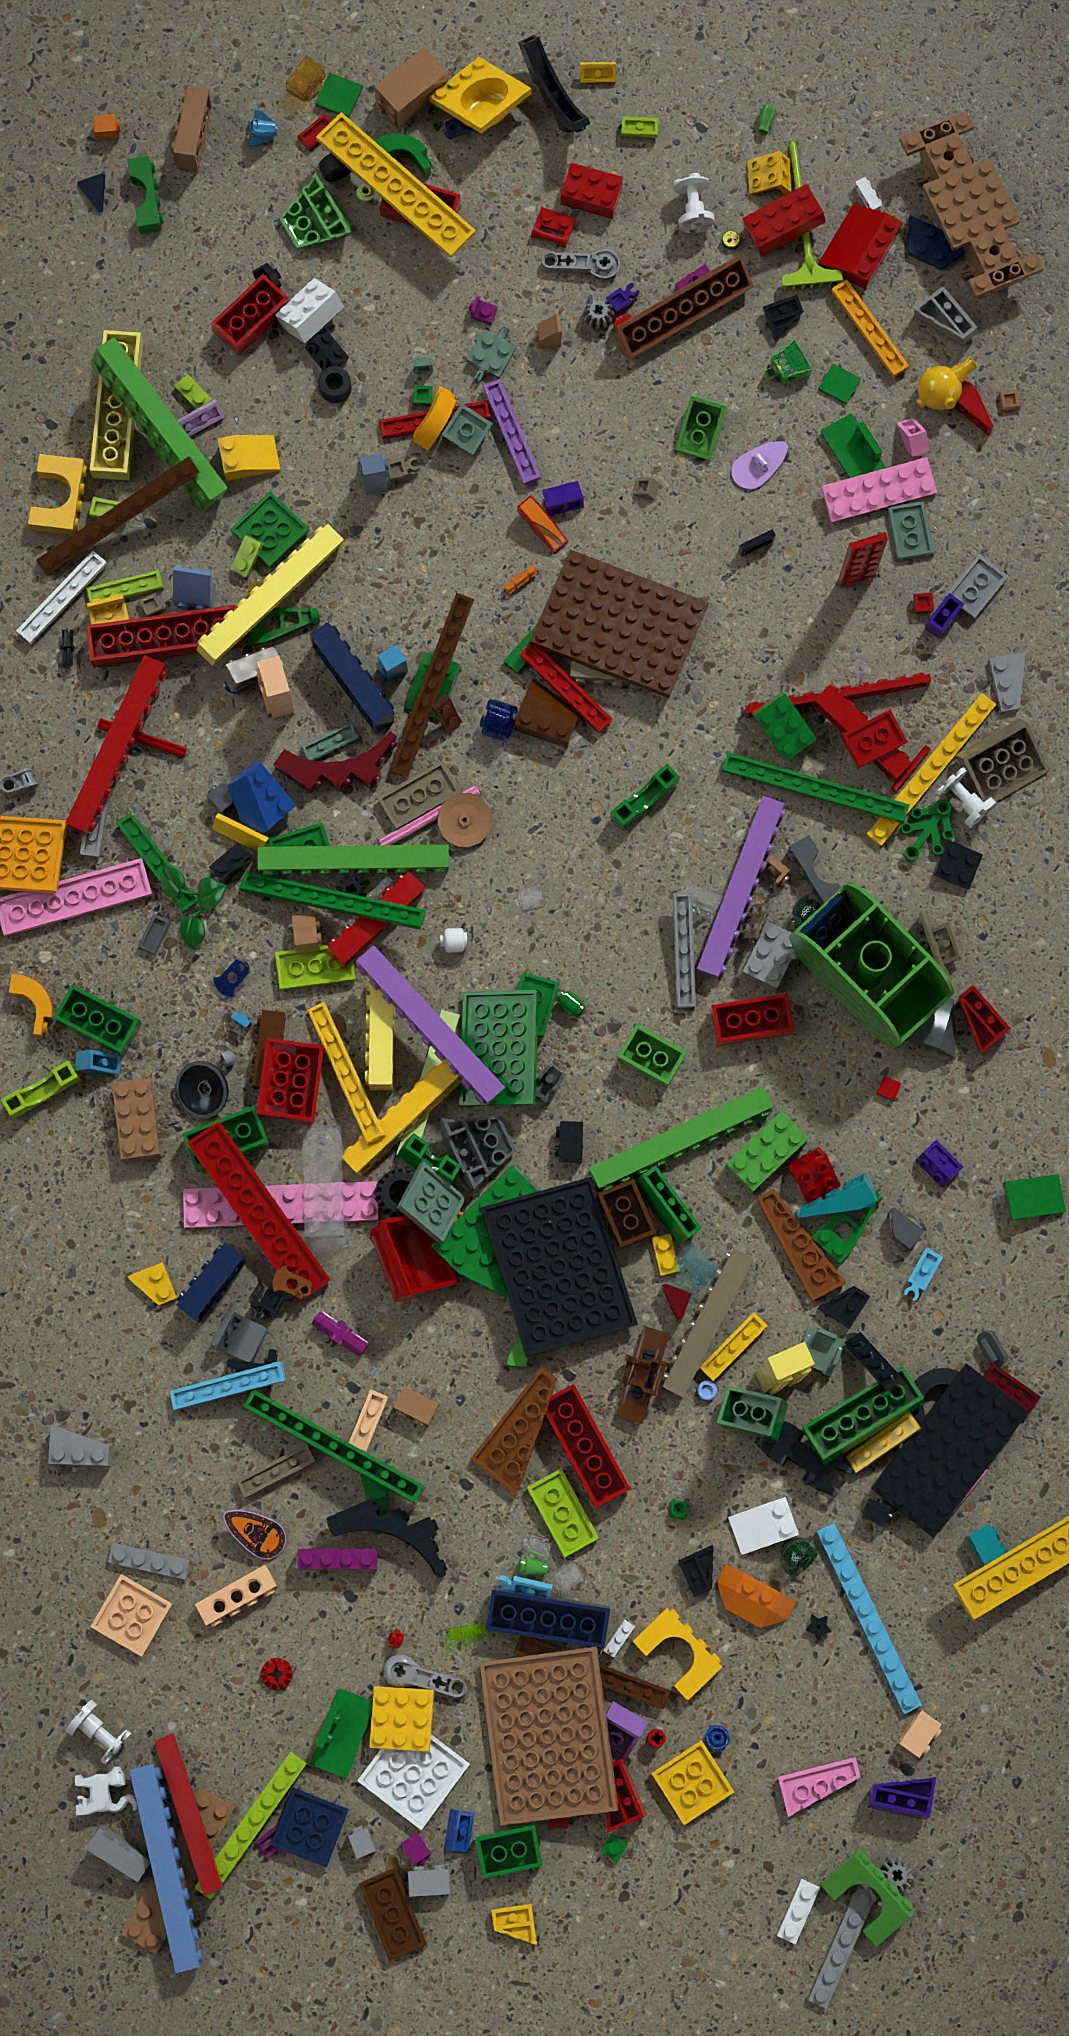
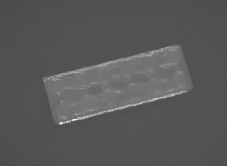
(323, 1182)

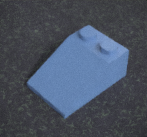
(193, 589)

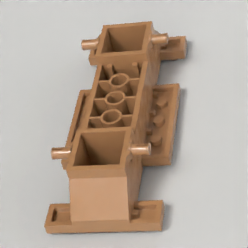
(970, 205)

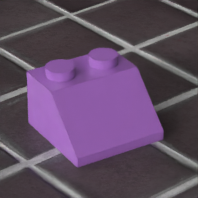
(623, 1730)

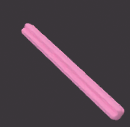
(418, 823)

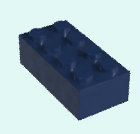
(211, 1282)

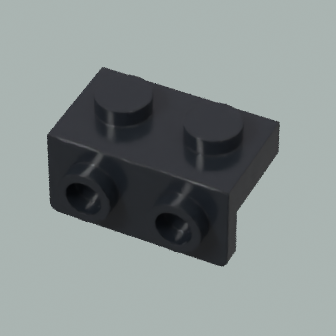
(326, 350)

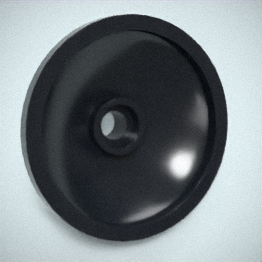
(193, 1093)

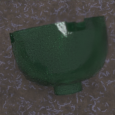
(803, 910)
(797, 1554)

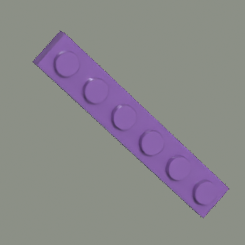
(511, 432)

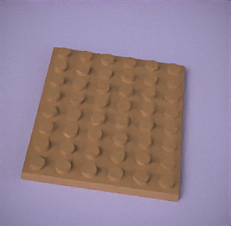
(548, 1736)

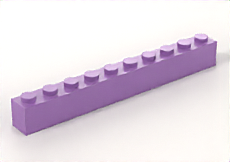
(740, 887)
(429, 1025)

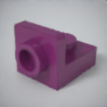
(482, 311)

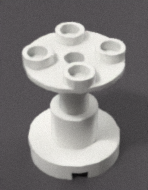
(695, 217)
(971, 803)
(92, 1726)

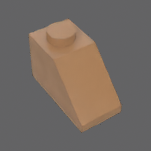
(549, 332)

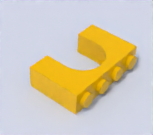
(65, 518)
(703, 1665)

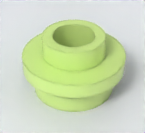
(365, 197)

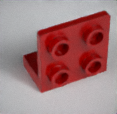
(813, 1174)

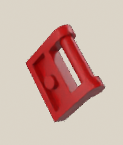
(554, 222)

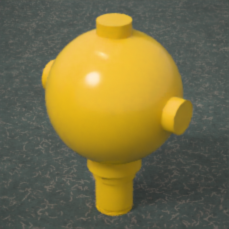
(942, 386)

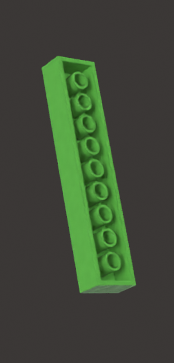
(156, 421)

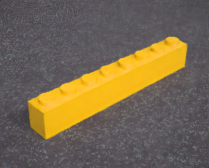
(403, 1117)

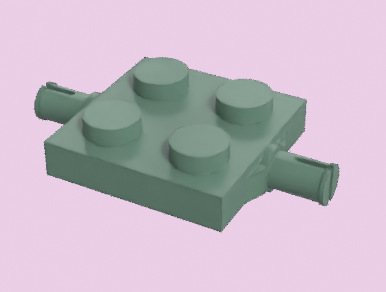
(491, 354)

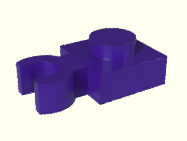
(621, 299)

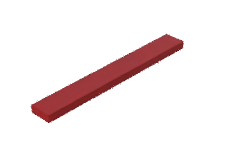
(189, 1814)

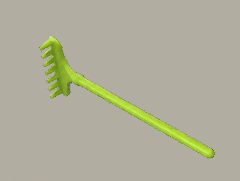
(810, 272)

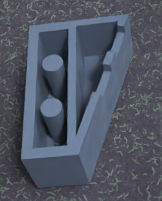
(374, 473)

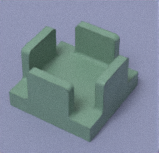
(466, 429)
(824, 1349)

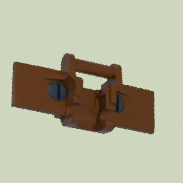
(637, 1371)

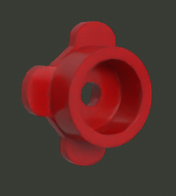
(395, 1639)

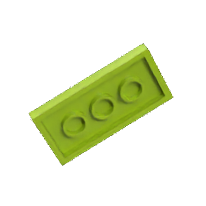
(310, 969)
(562, 1512)

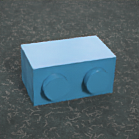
(392, 663)

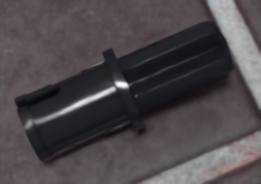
(67, 648)

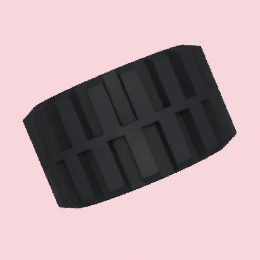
(382, 1190)

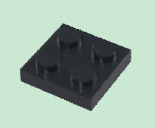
(958, 864)

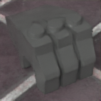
(548, 1082)

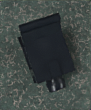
(268, 1302)

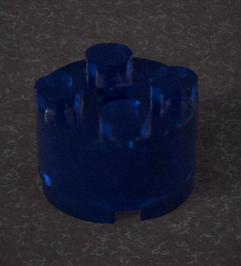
(498, 720)

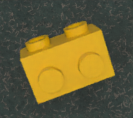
(108, 609)

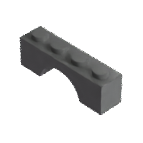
(803, 854)

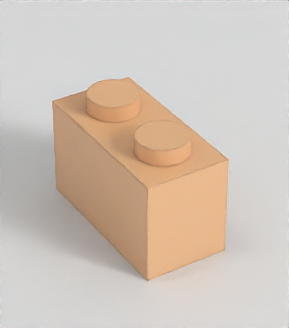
(920, 1734)

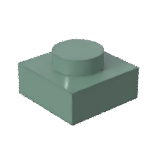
(423, 365)

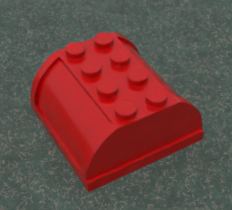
(408, 1259)

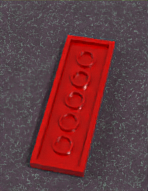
(862, 560)

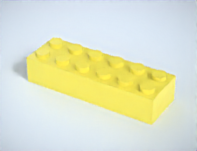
(379, 1041)

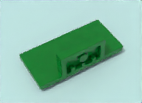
(853, 446)
(342, 1733)

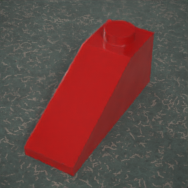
(973, 409)

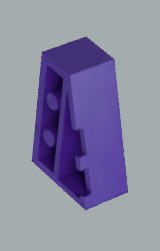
(904, 1798)

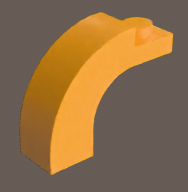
(435, 418)
(30, 989)

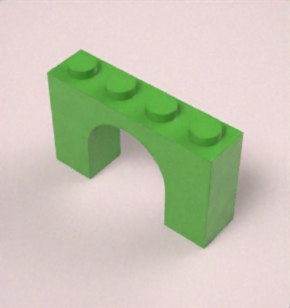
(860, 1870)

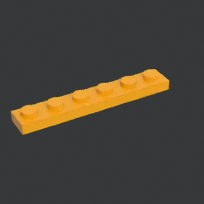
(870, 328)

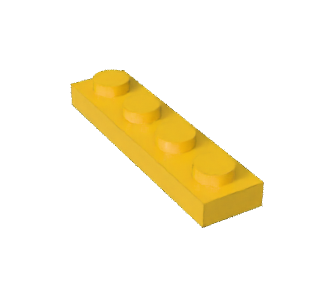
(733, 1346)
(883, 1442)

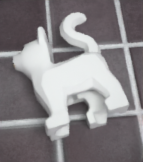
(100, 1795)

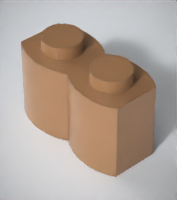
(305, 933)

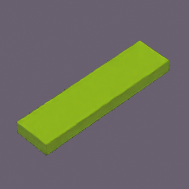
(128, 586)

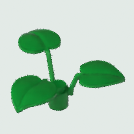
(209, 895)

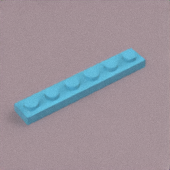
(228, 1385)

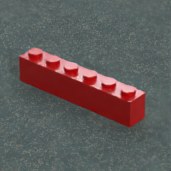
(845, 716)
(364, 930)

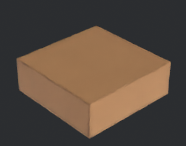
(1009, 400)

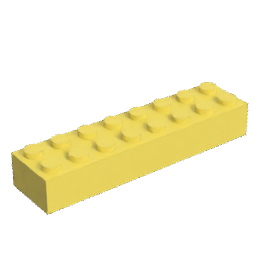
(112, 426)
(785, 1368)

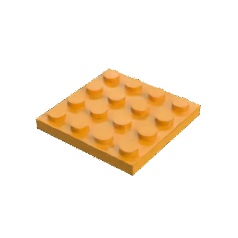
(31, 853)

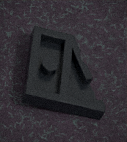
(782, 315)

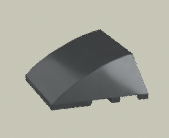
(938, 1031)
(477, 1146)

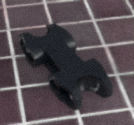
(790, 1447)

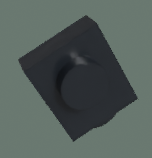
(269, 272)

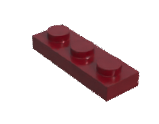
(1012, 1387)

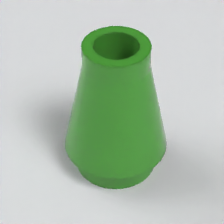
(766, 118)
(530, 1566)

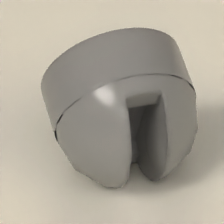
(227, 1058)

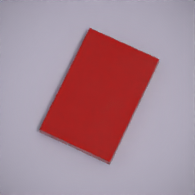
(873, 738)

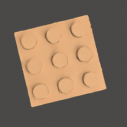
(131, 1615)

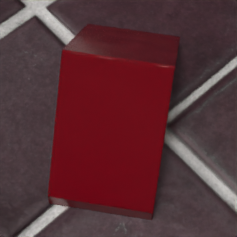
(677, 1299)

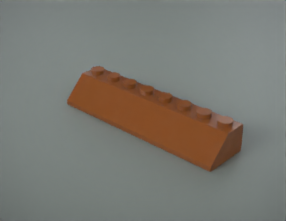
(683, 307)

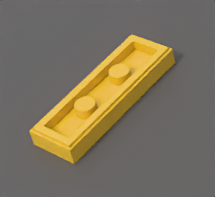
(239, 832)

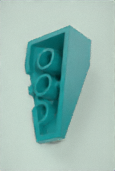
(854, 1195)

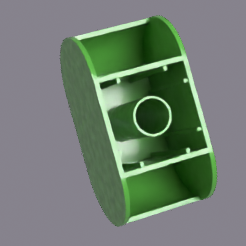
(876, 969)

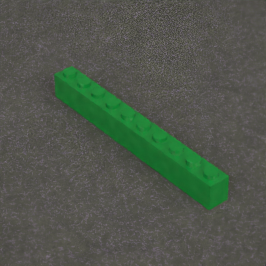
(334, 1447)

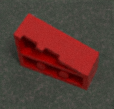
(983, 1019)
(628, 1799)

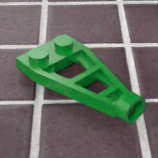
(259, 636)
(832, 1243)

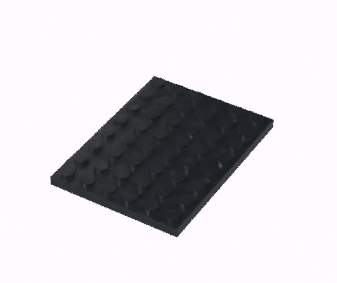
(558, 1267)

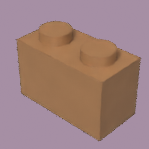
(415, 1406)

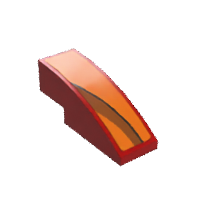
(541, 524)

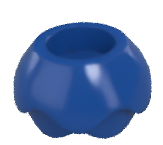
(722, 1742)

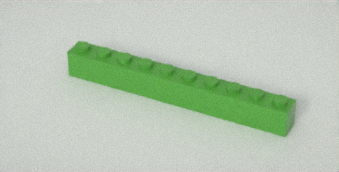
(353, 858)
(681, 1138)

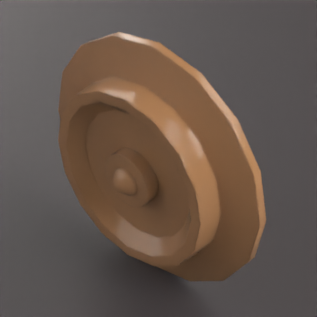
(464, 819)

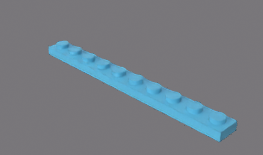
(869, 1618)

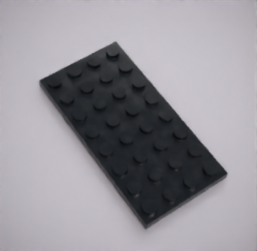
(950, 1450)

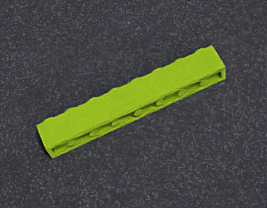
(257, 1816)

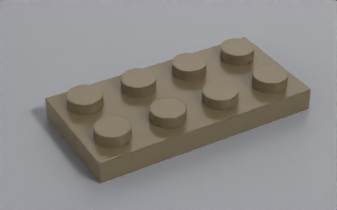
(418, 795)

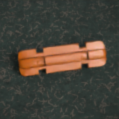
(520, 579)

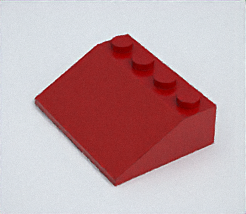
(861, 244)
(290, 1080)

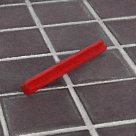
(149, 740)

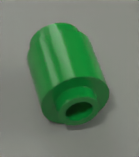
(571, 1003)

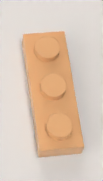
(368, 1420)

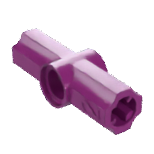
(340, 1333)

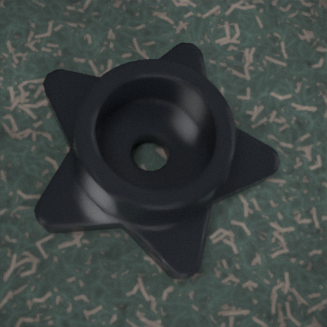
(818, 1621)

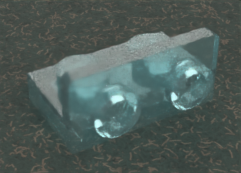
(695, 1264)

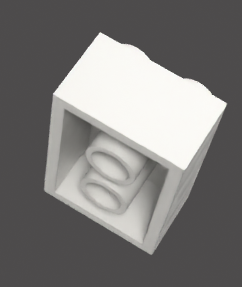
(309, 310)

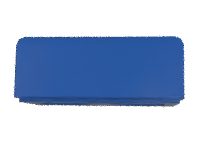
(459, 1831)

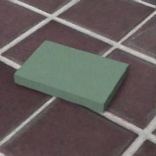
(910, 531)

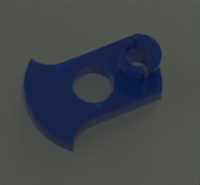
(222, 983)

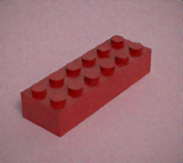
(585, 1447)

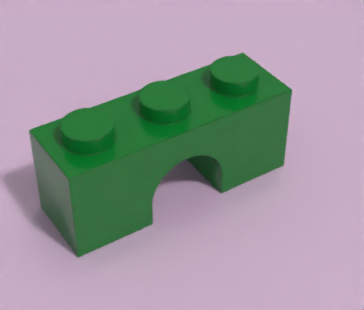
(415, 1152)

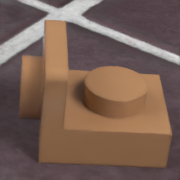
(777, 868)

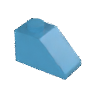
(97, 1062)

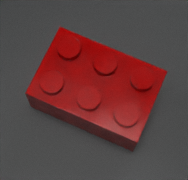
(591, 190)

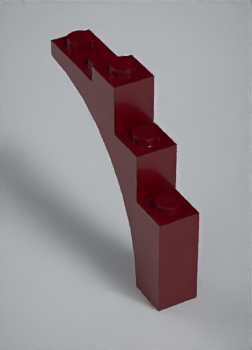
(338, 773)

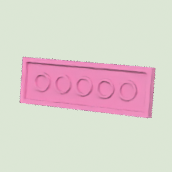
(878, 489)

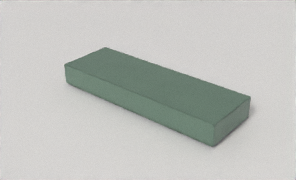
(330, 742)

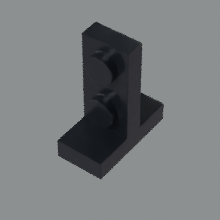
(239, 1366)

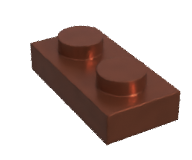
(446, 713)

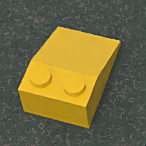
(248, 455)

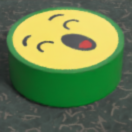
(730, 240)

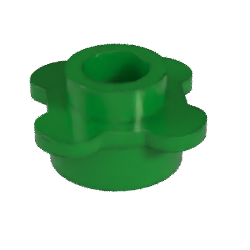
(679, 1514)

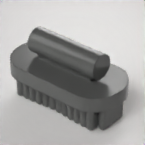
(992, 1348)

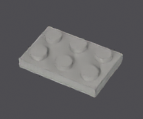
(978, 585)

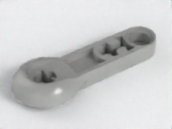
(585, 263)
(416, 1675)

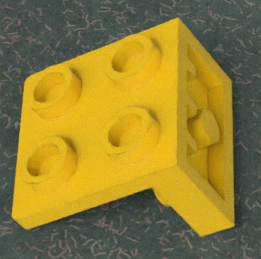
(769, 173)

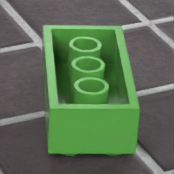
(766, 1152)

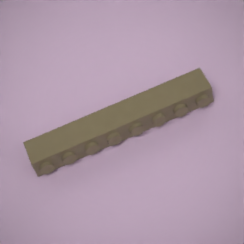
(707, 1324)

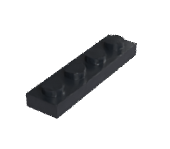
(873, 1361)

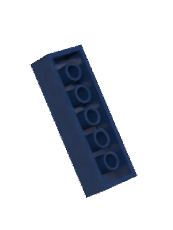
(352, 677)
(548, 1617)

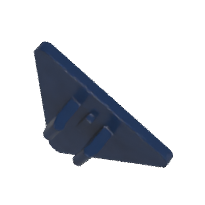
(94, 190)

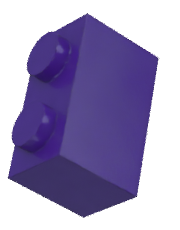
(944, 615)

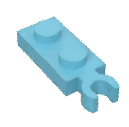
(923, 1272)
(525, 1585)

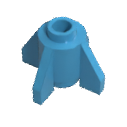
(262, 128)

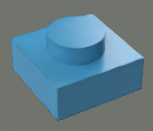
(241, 1020)

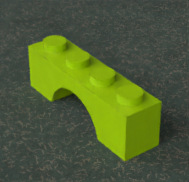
(32, 1096)

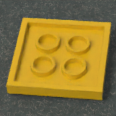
(402, 1719)
(692, 1782)

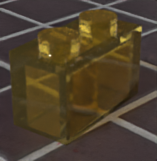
(305, 78)

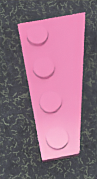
(815, 1783)

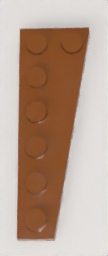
(808, 1260)

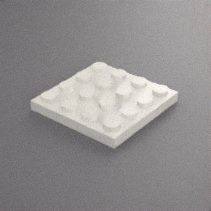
(414, 1780)

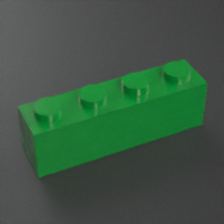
(667, 1205)

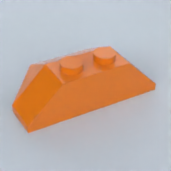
(752, 1598)

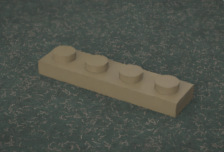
(275, 1471)

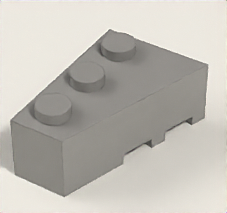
(946, 316)
(76, 1450)
(119, 1854)

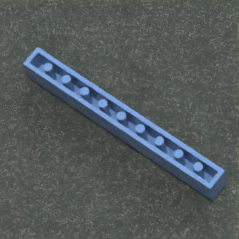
(165, 1868)

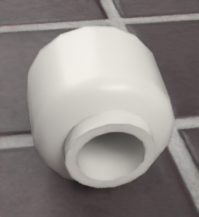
(454, 940)

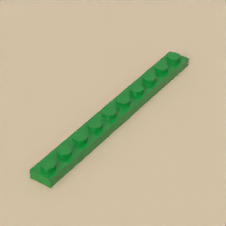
(815, 788)
(333, 900)

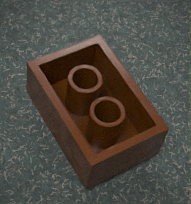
(626, 1214)

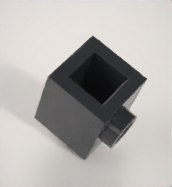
(877, 1512)

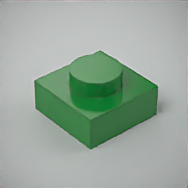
(422, 395)
(614, 1847)

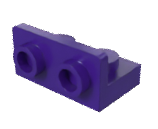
(939, 1163)

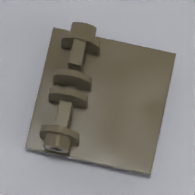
(756, 919)

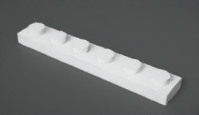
(61, 597)

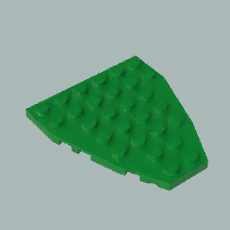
(467, 1242)

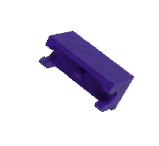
(563, 498)

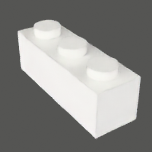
(868, 194)
(619, 1638)

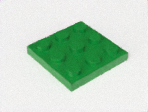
(273, 526)

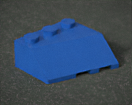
(259, 798)

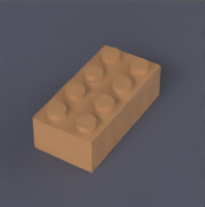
(192, 128)
(136, 1120)

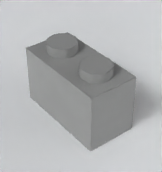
(429, 1881)

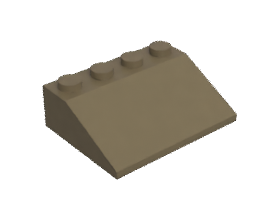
(1003, 761)

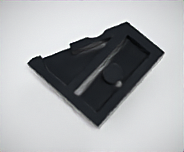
(845, 1306)
(698, 1570)

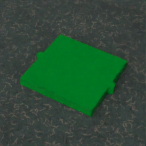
(839, 383)

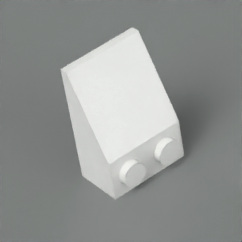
(763, 1526)

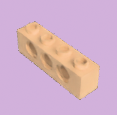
(207, 1606)

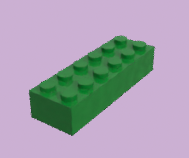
(861, 1417)

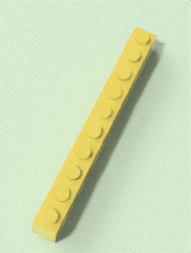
(270, 594)

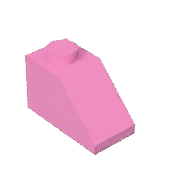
(914, 437)

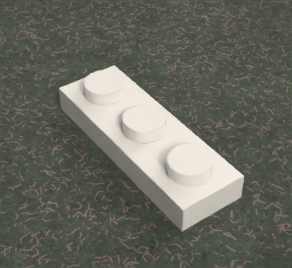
(798, 1911)

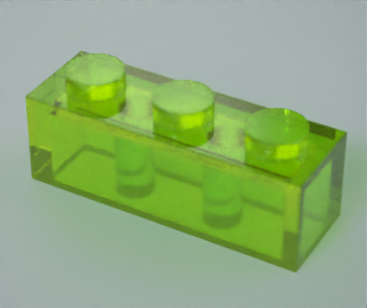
(467, 1631)

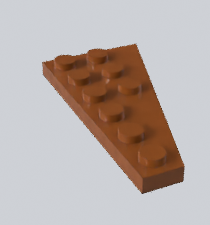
(512, 1441)

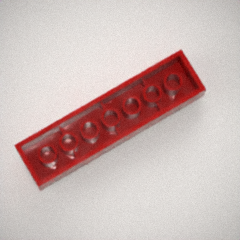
(152, 636)

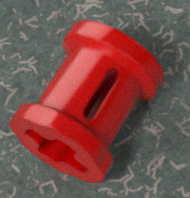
(661, 1741)

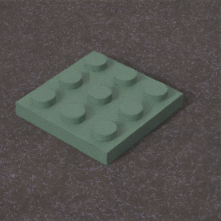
(431, 1202)

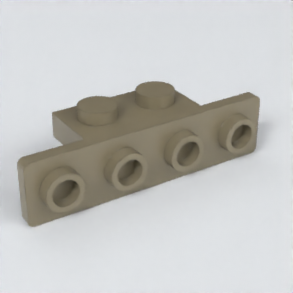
(941, 941)

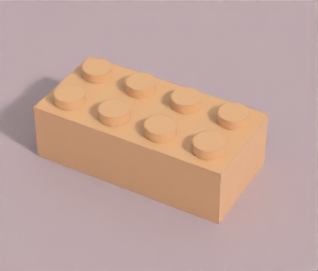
(274, 687)

